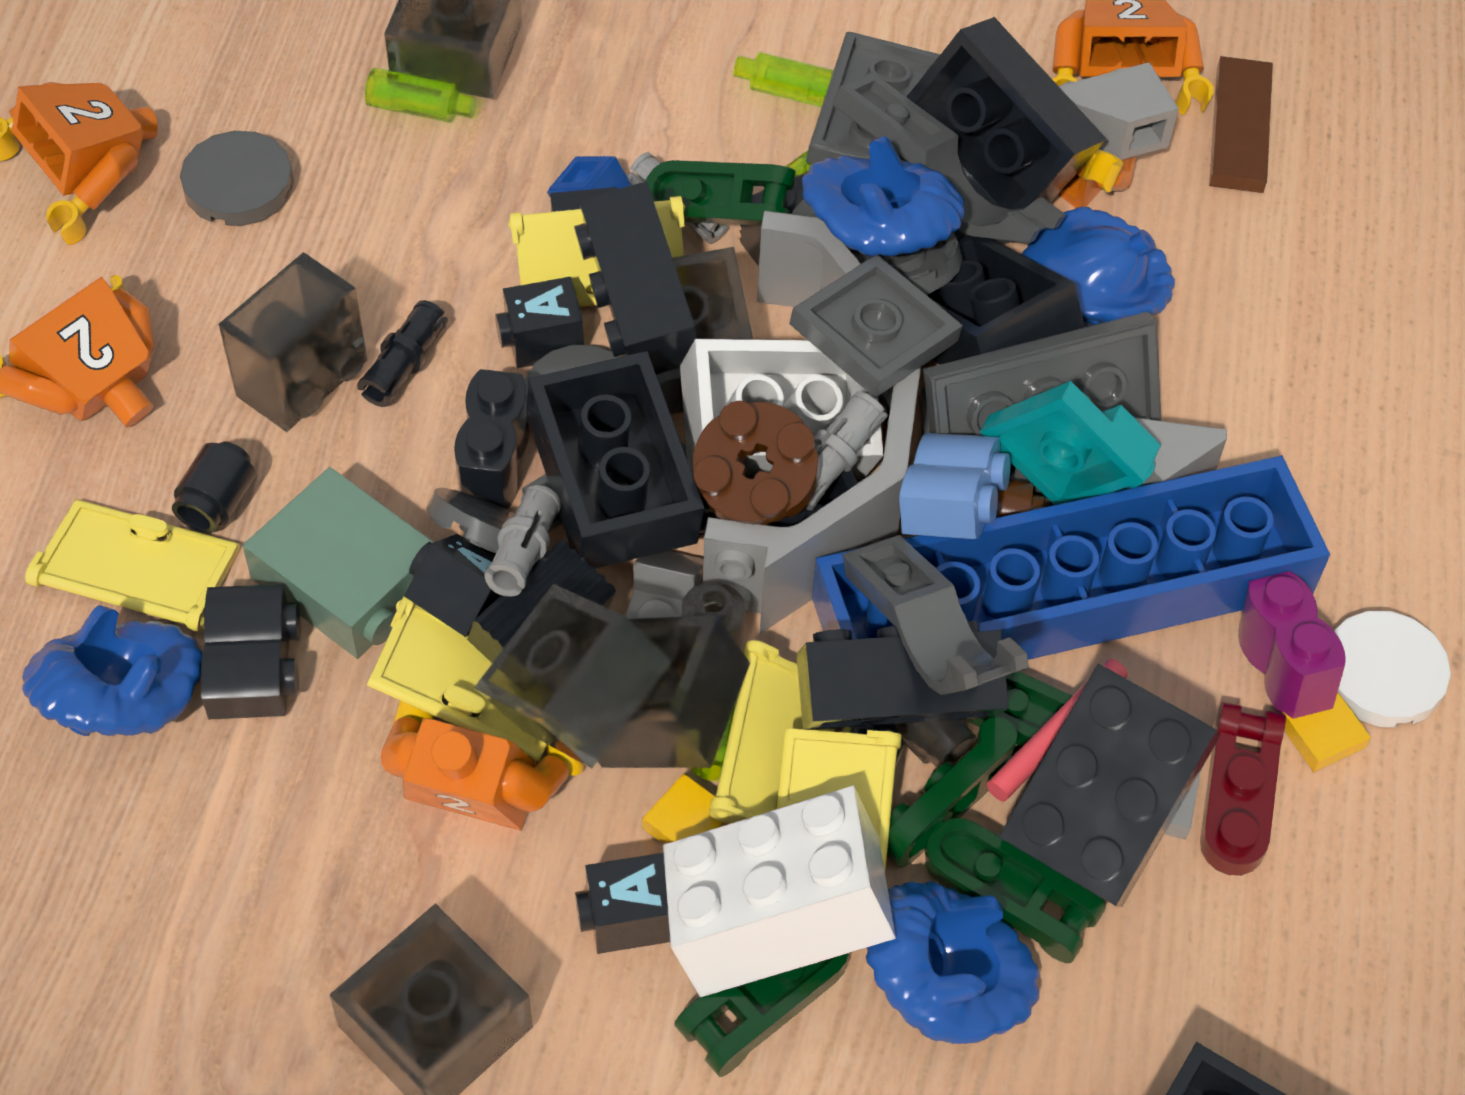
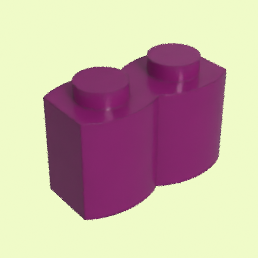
(1291, 645)

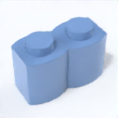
(953, 485)

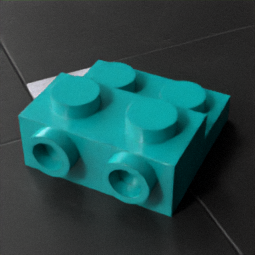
(1072, 446)

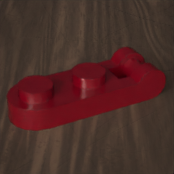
(1241, 790)

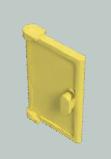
(551, 251)
(105, 561)
(434, 663)
(755, 742)
(830, 761)

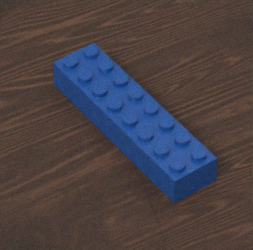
(1111, 561)

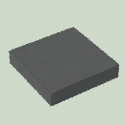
(875, 325)

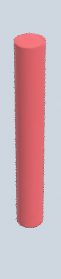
(1030, 756)

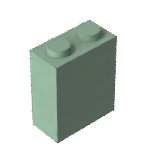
(338, 560)

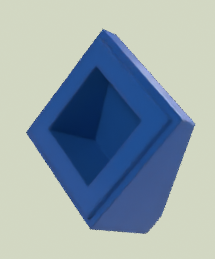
(590, 173)

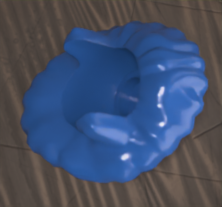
(883, 201)
(1111, 263)
(114, 676)
(954, 965)

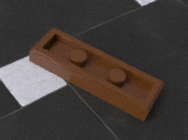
(1241, 124)

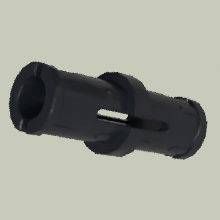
(402, 353)

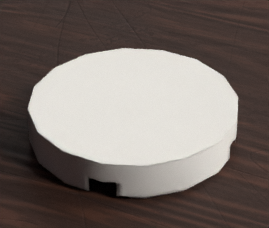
(1391, 668)

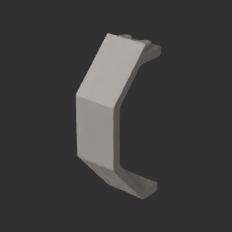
(777, 564)

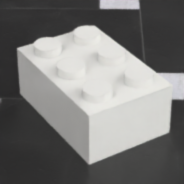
(771, 372)
(777, 892)

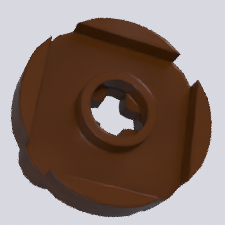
(743, 431)

